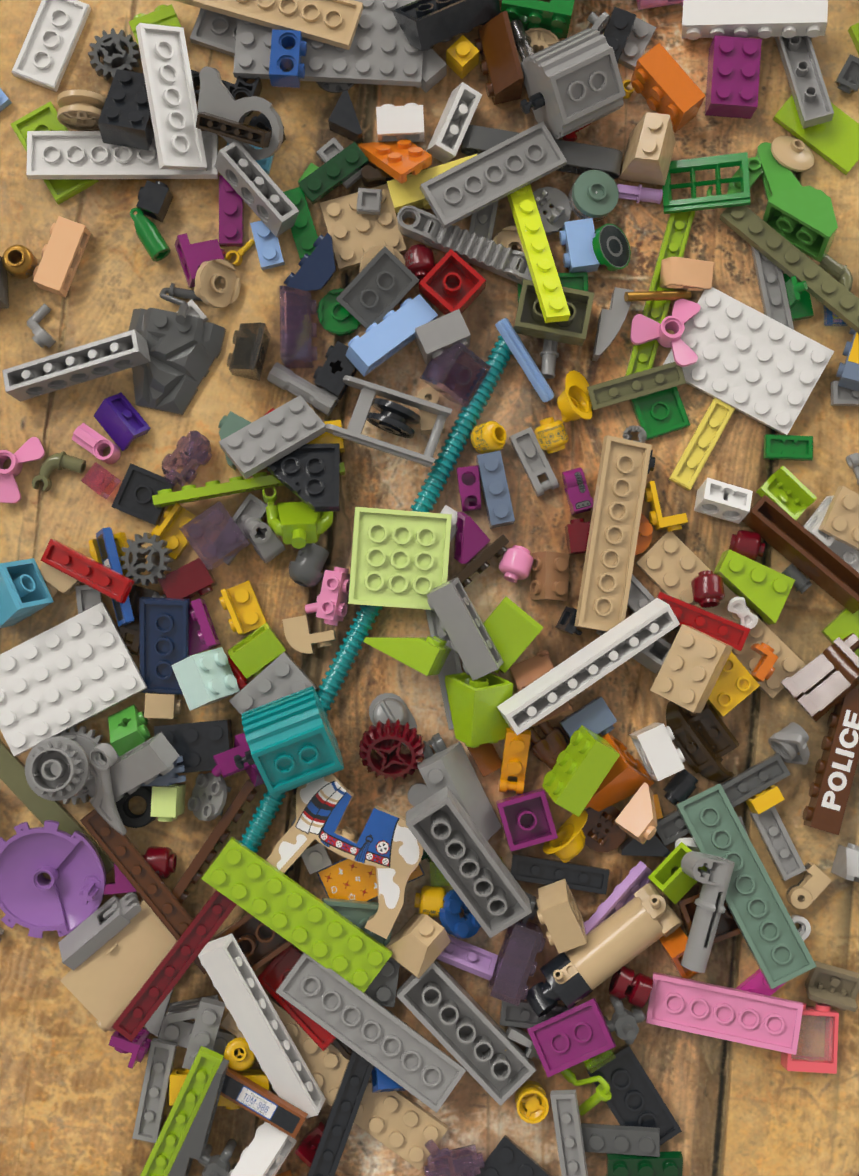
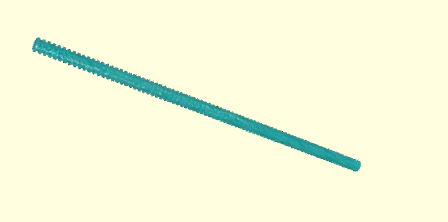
(367, 614)

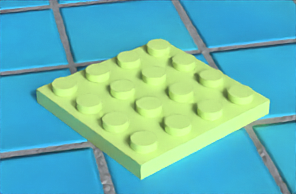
(398, 557)

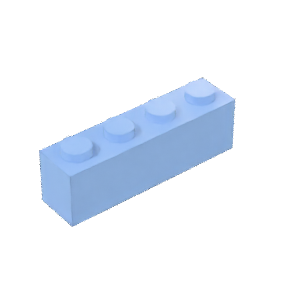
(390, 335)

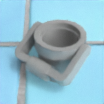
(790, 742)

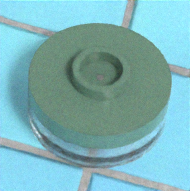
(593, 195)

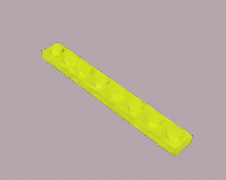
(538, 256)

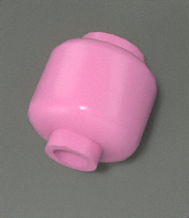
(516, 563)

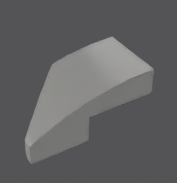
(521, 1037)

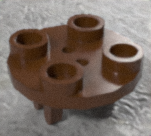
(596, 837)

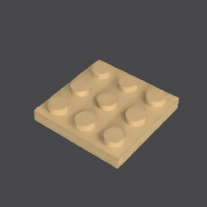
(356, 232)

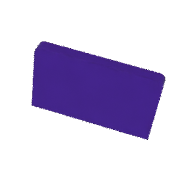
(121, 420)

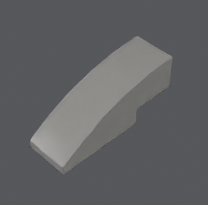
(610, 322)

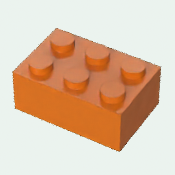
(667, 87)

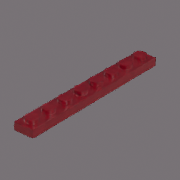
(173, 966)

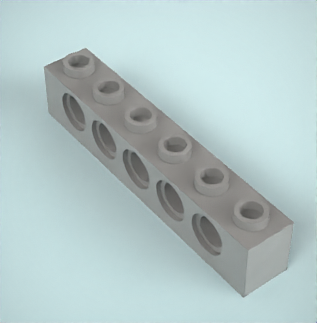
(76, 365)

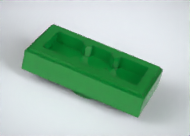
(788, 447)

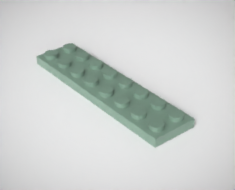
(751, 892)

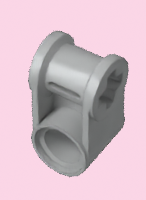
(264, 541)

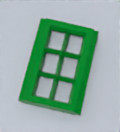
(708, 202)

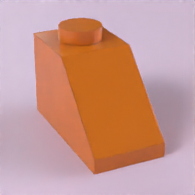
(674, 947)

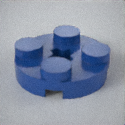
(455, 925)

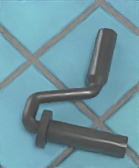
(181, 293)

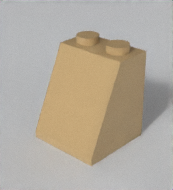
(649, 150)

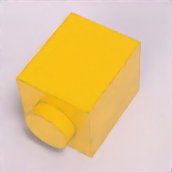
(462, 57)

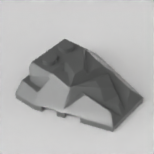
(177, 356)

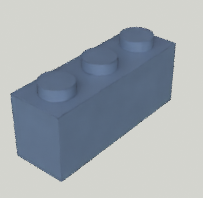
(495, 489)

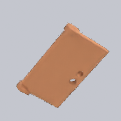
(532, 669)

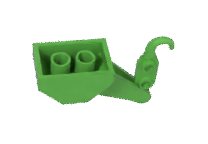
(794, 211)

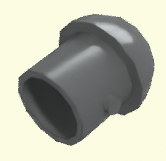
(308, 565)

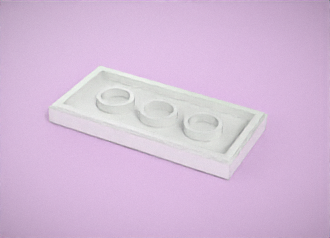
(51, 42)

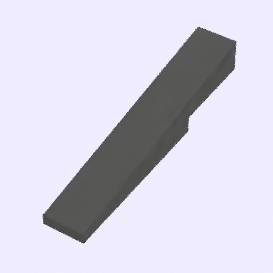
(201, 1127)

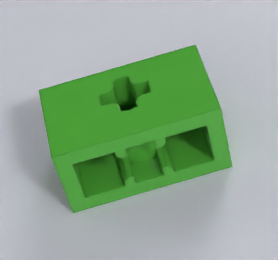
(127, 729)

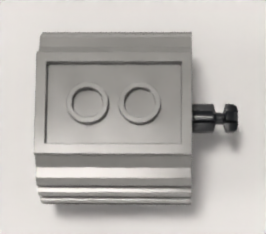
(572, 83)

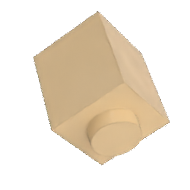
(162, 706)

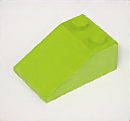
(419, 653)

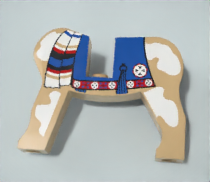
(383, 844)

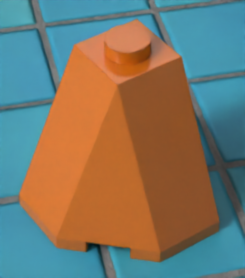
(622, 780)

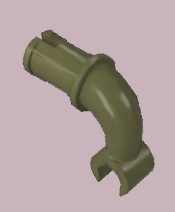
(837, 271)
(57, 461)

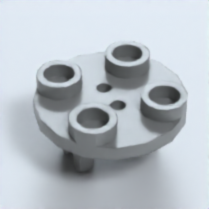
(555, 216)
(208, 796)

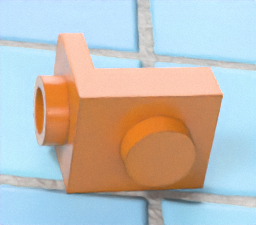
(764, 667)

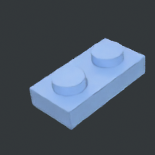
(267, 246)

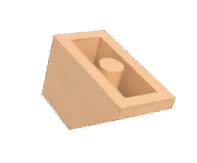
(639, 815)

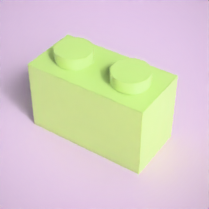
(168, 802)

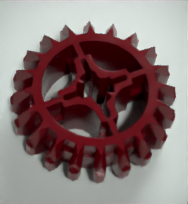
(388, 741)

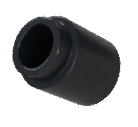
(680, 787)

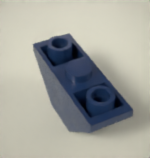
(316, 268)

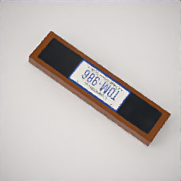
(262, 1103)

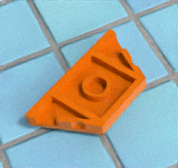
(397, 157)

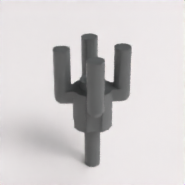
(625, 1021)
(218, 1164)

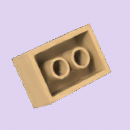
(691, 668)

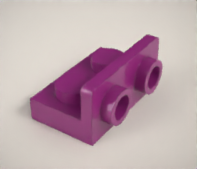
(138, 1047)

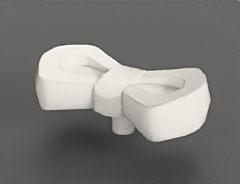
(738, 606)

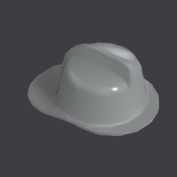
(392, 707)

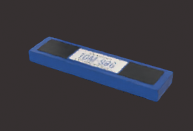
(111, 559)

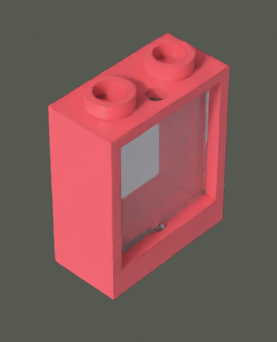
(816, 1041)

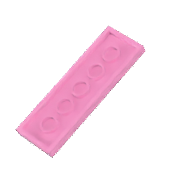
(725, 1013)

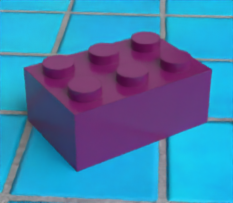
(733, 77)

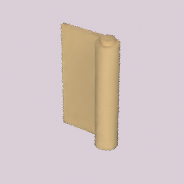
(120, 967)

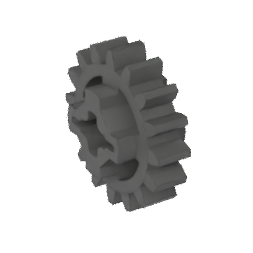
(114, 55)
(156, 558)

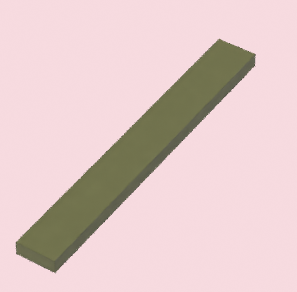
(13, 775)

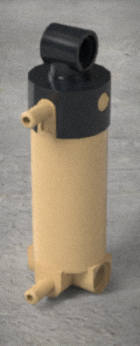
(608, 948)

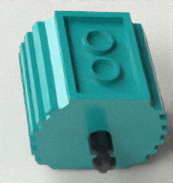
(290, 742)

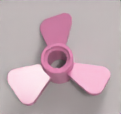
(646, 330)
(29, 451)

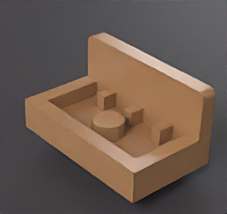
(549, 576)

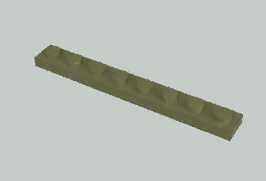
(794, 263)

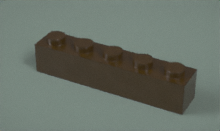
(233, 129)

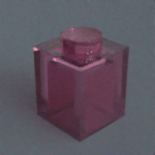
(100, 480)

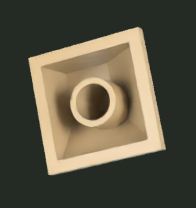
(418, 944)

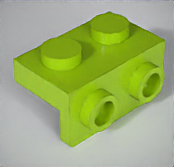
(787, 492)

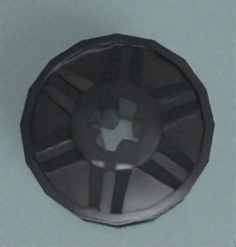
(393, 418)

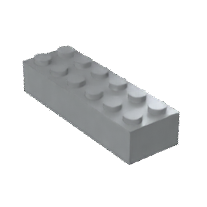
(468, 862)
(466, 1031)

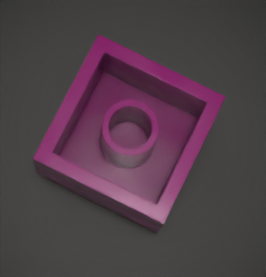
(526, 819)

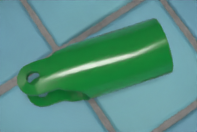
(149, 236)

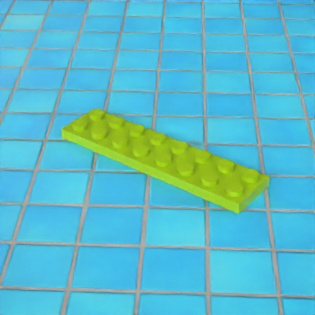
(296, 914)

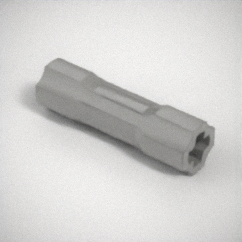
(288, 380)

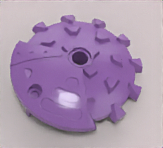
(56, 902)

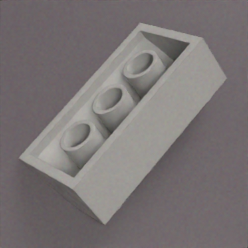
(454, 770)

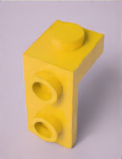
(671, 523)

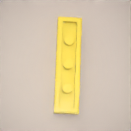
(701, 444)

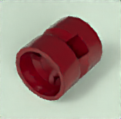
(638, 990)

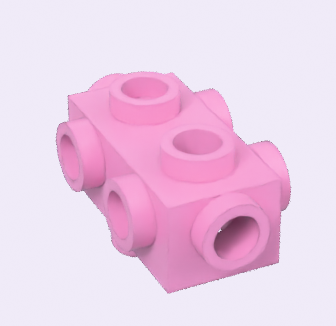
(332, 600)

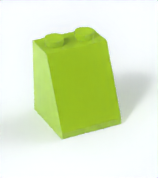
(511, 631)
(475, 707)

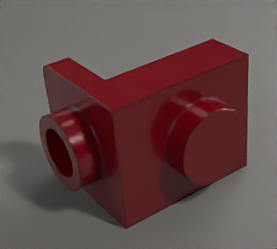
(309, 1144)

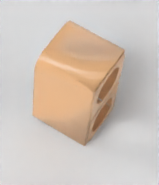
(686, 274)

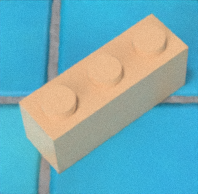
(61, 256)

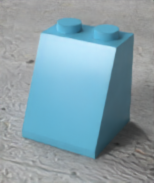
(21, 591)

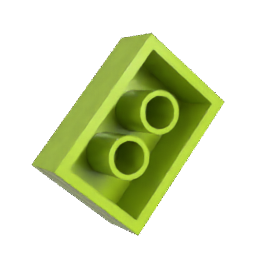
(580, 770)

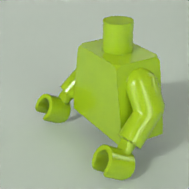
(295, 521)

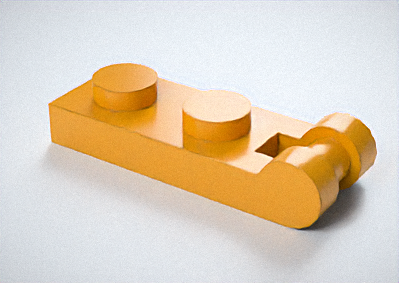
(514, 760)

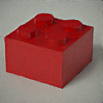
(452, 284)

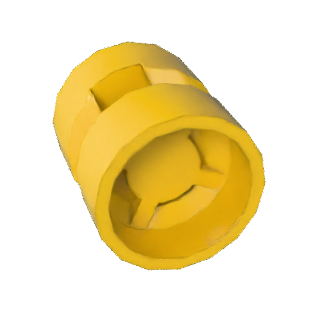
(531, 1102)

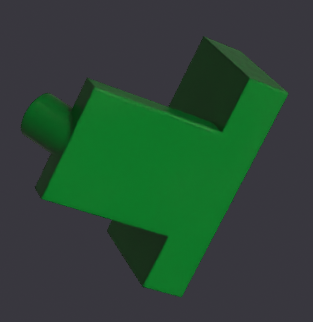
(798, 298)

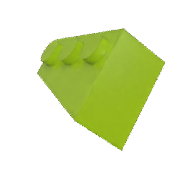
(759, 585)

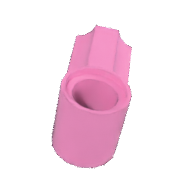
(96, 443)

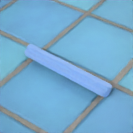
(524, 360)

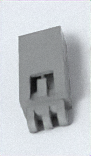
(98, 929)

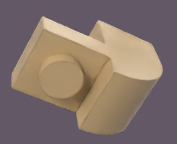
(300, 638)

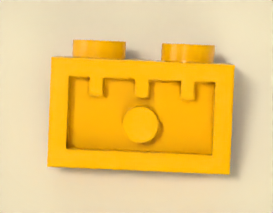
(169, 530)
(243, 608)

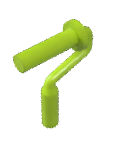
(602, 1090)

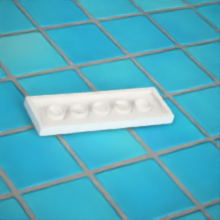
(171, 97)

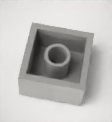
(441, 334)

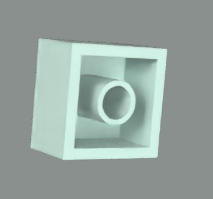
(205, 678)

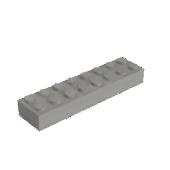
(805, 80)

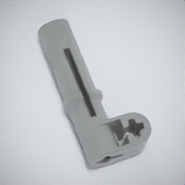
(709, 905)

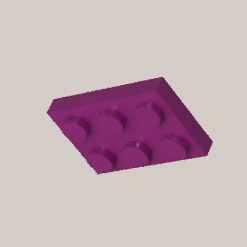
(571, 1037)

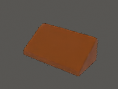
(486, 758)

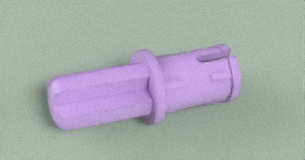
(640, 193)

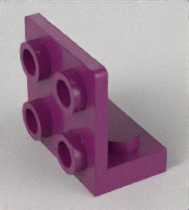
(201, 628)

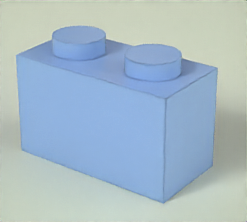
(578, 239)

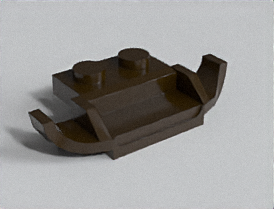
(702, 740)

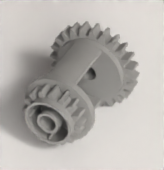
(61, 765)

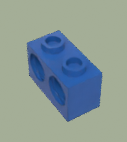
(287, 58)

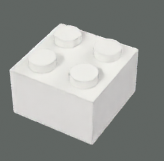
(658, 751)

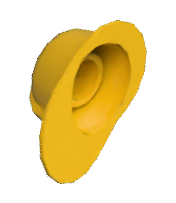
(575, 400)
(569, 840)

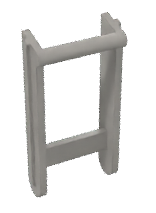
(361, 412)

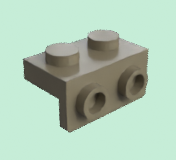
(833, 986)

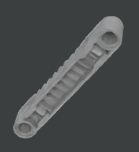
(468, 246)

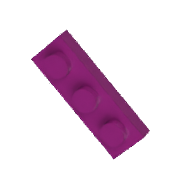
(230, 216)

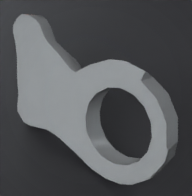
(218, 100)

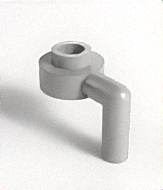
(40, 336)

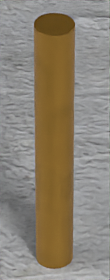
(657, 295)

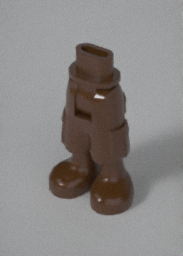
(549, 746)

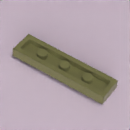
(635, 385)

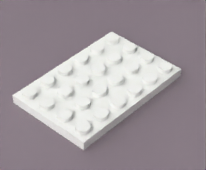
(751, 360)
(64, 678)

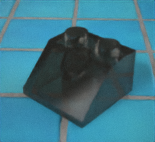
(249, 350)

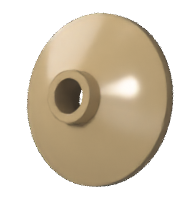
(792, 153)

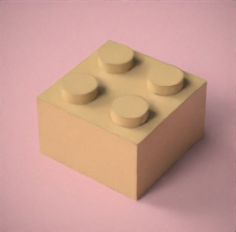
(561, 916)

